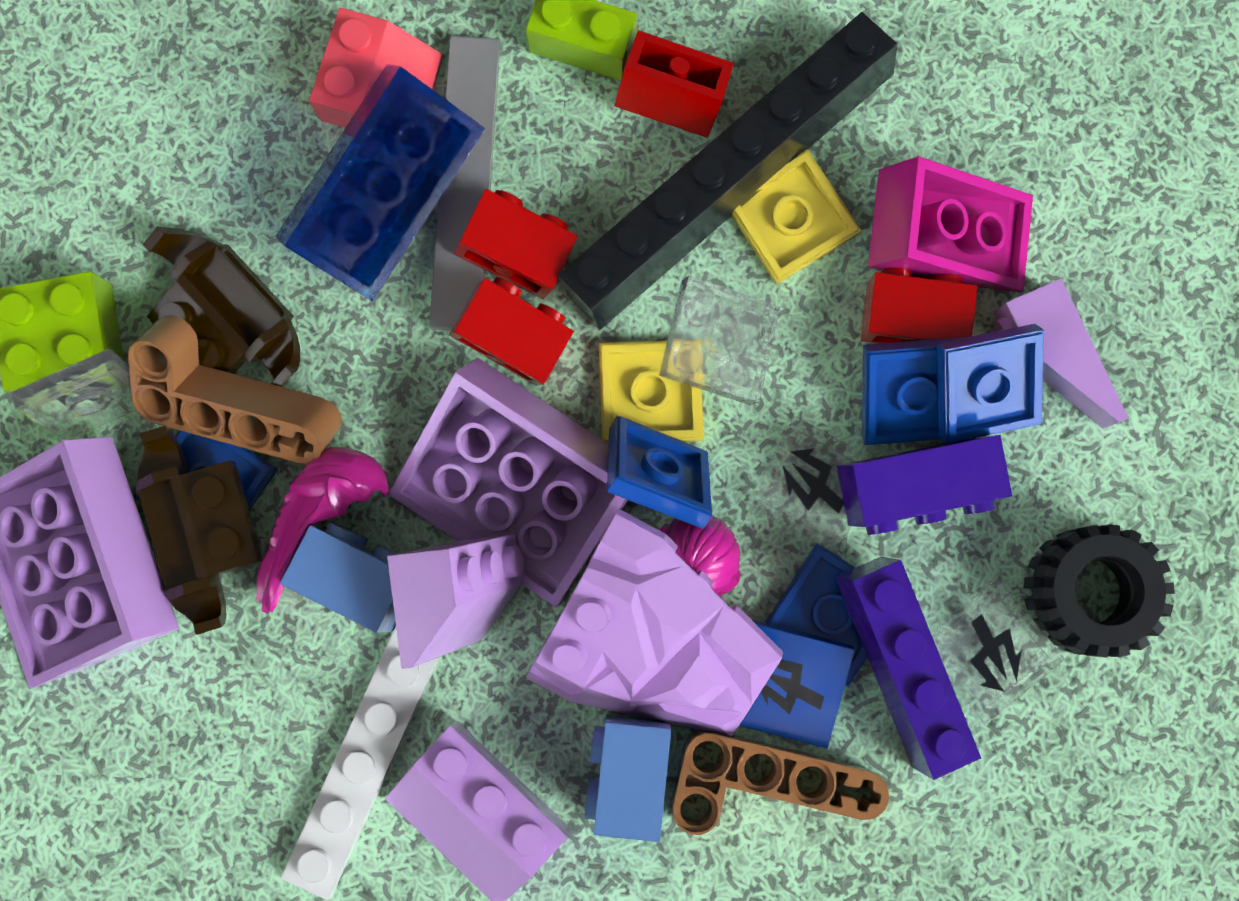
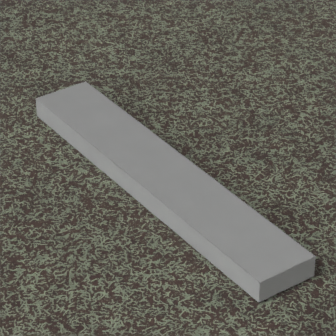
(472, 89)

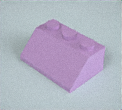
(451, 594)
(478, 814)

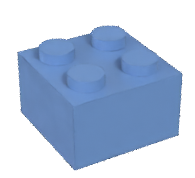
(344, 576)
(632, 778)

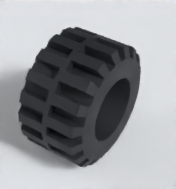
(1139, 581)

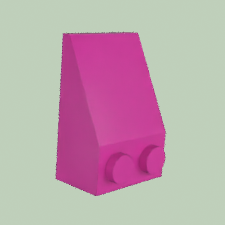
(950, 224)

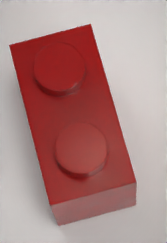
(673, 84)
(516, 243)
(917, 308)
(512, 330)

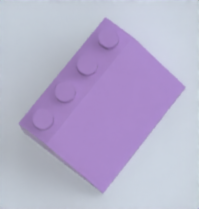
(511, 465)
(76, 562)

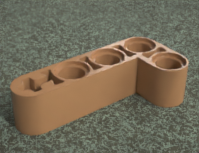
(220, 405)
(778, 785)

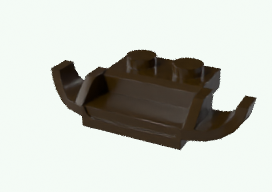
(225, 305)
(196, 527)

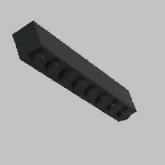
(729, 171)

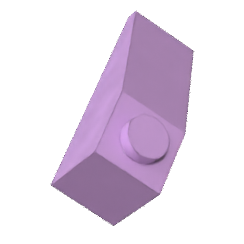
(1068, 355)

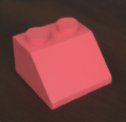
(357, 56)

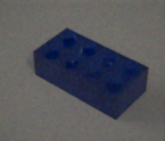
(380, 181)

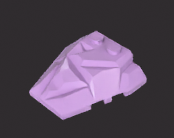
(654, 638)

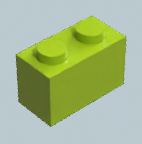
(583, 34)

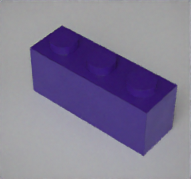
(924, 484)

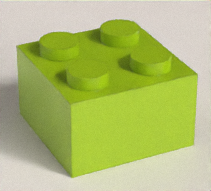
(54, 326)

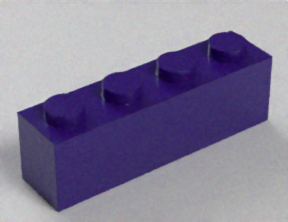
(908, 667)

